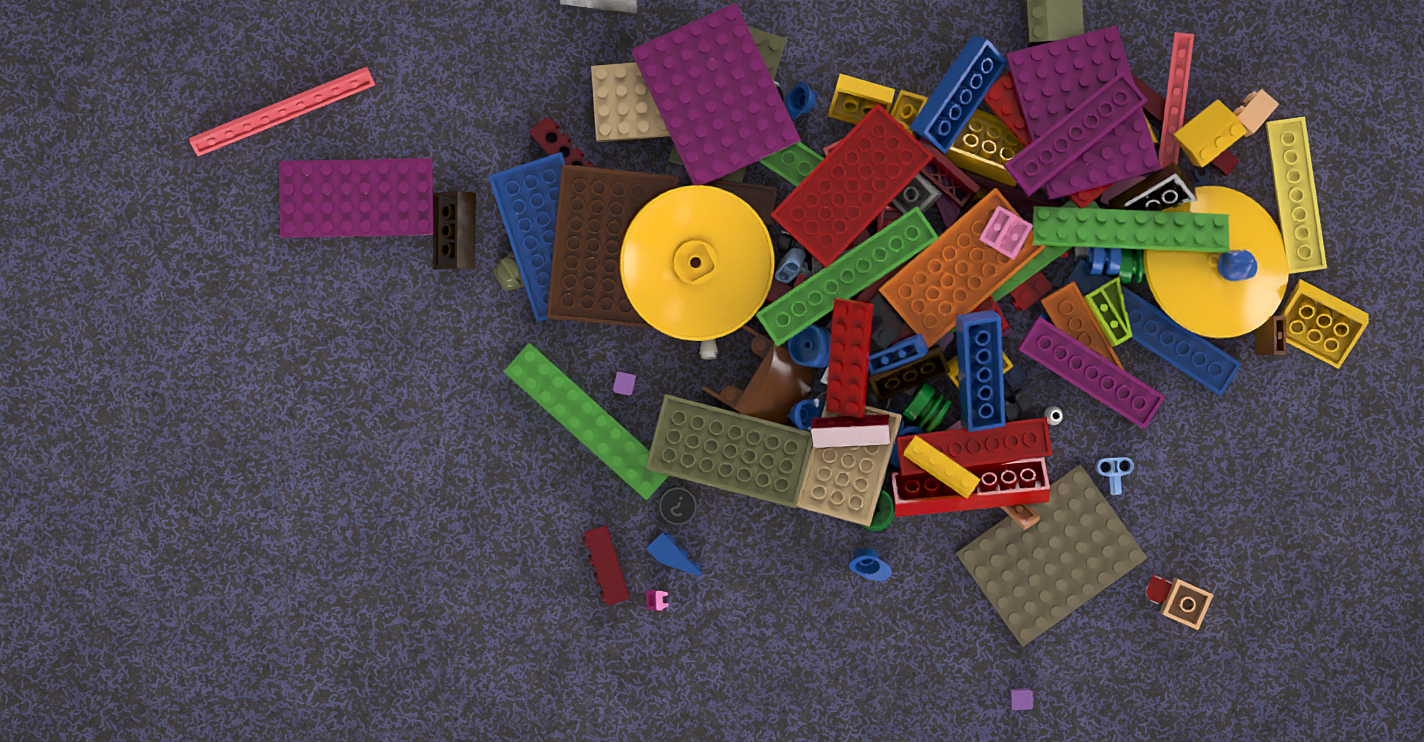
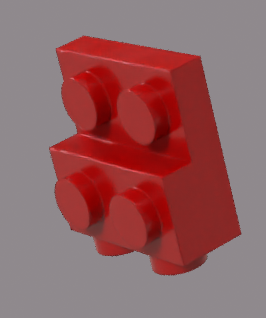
(1030, 291)

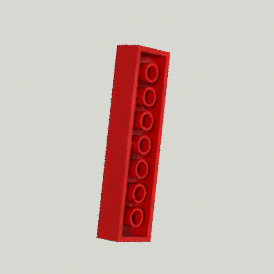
(999, 486)

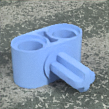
(791, 266)
(1114, 472)

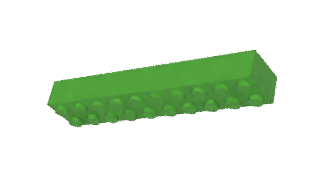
(584, 419)

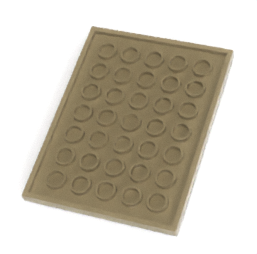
(1057, 562)

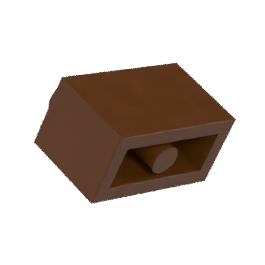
(1271, 336)

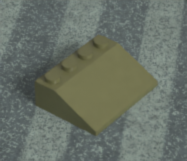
(1052, 20)

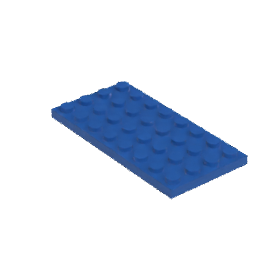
(529, 207)

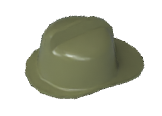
(508, 273)

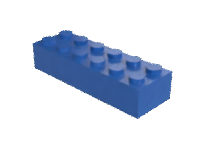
(959, 93)
(980, 370)

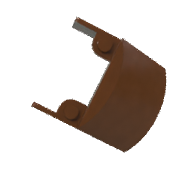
(773, 388)

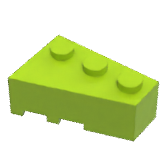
(1110, 312)

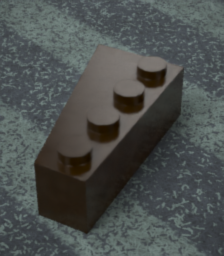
(1157, 192)

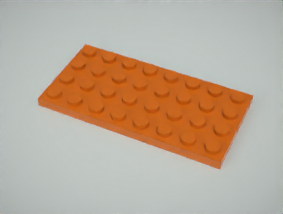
(954, 273)

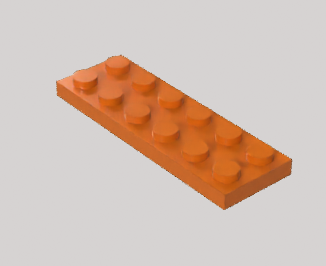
(1073, 316)

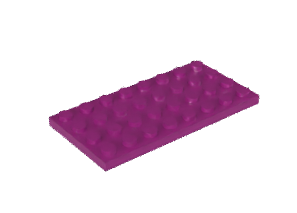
(356, 198)

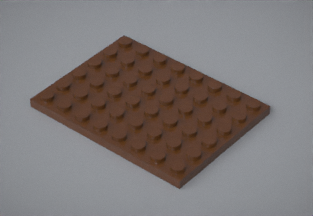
(588, 240)

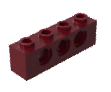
(548, 127)

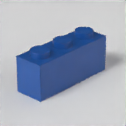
(897, 354)

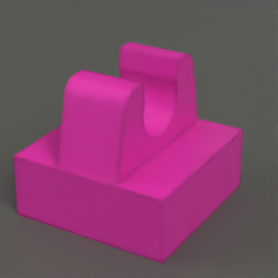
(655, 599)

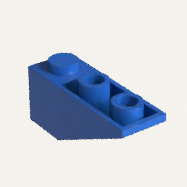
(668, 553)

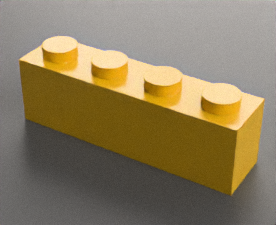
(941, 467)

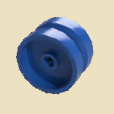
(1103, 258)
(811, 346)

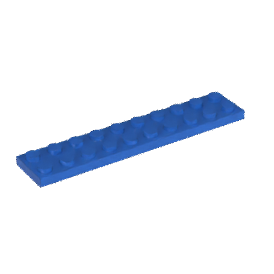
(1165, 336)

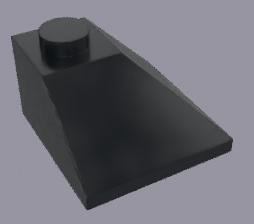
(885, 321)

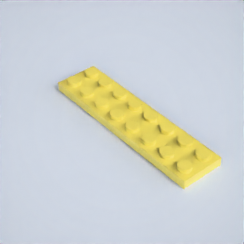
(1296, 194)

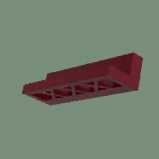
(952, 172)

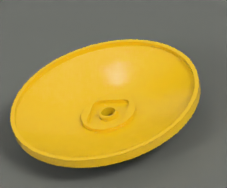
(732, 270)
(1191, 284)

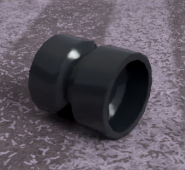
(788, 242)
(1016, 404)

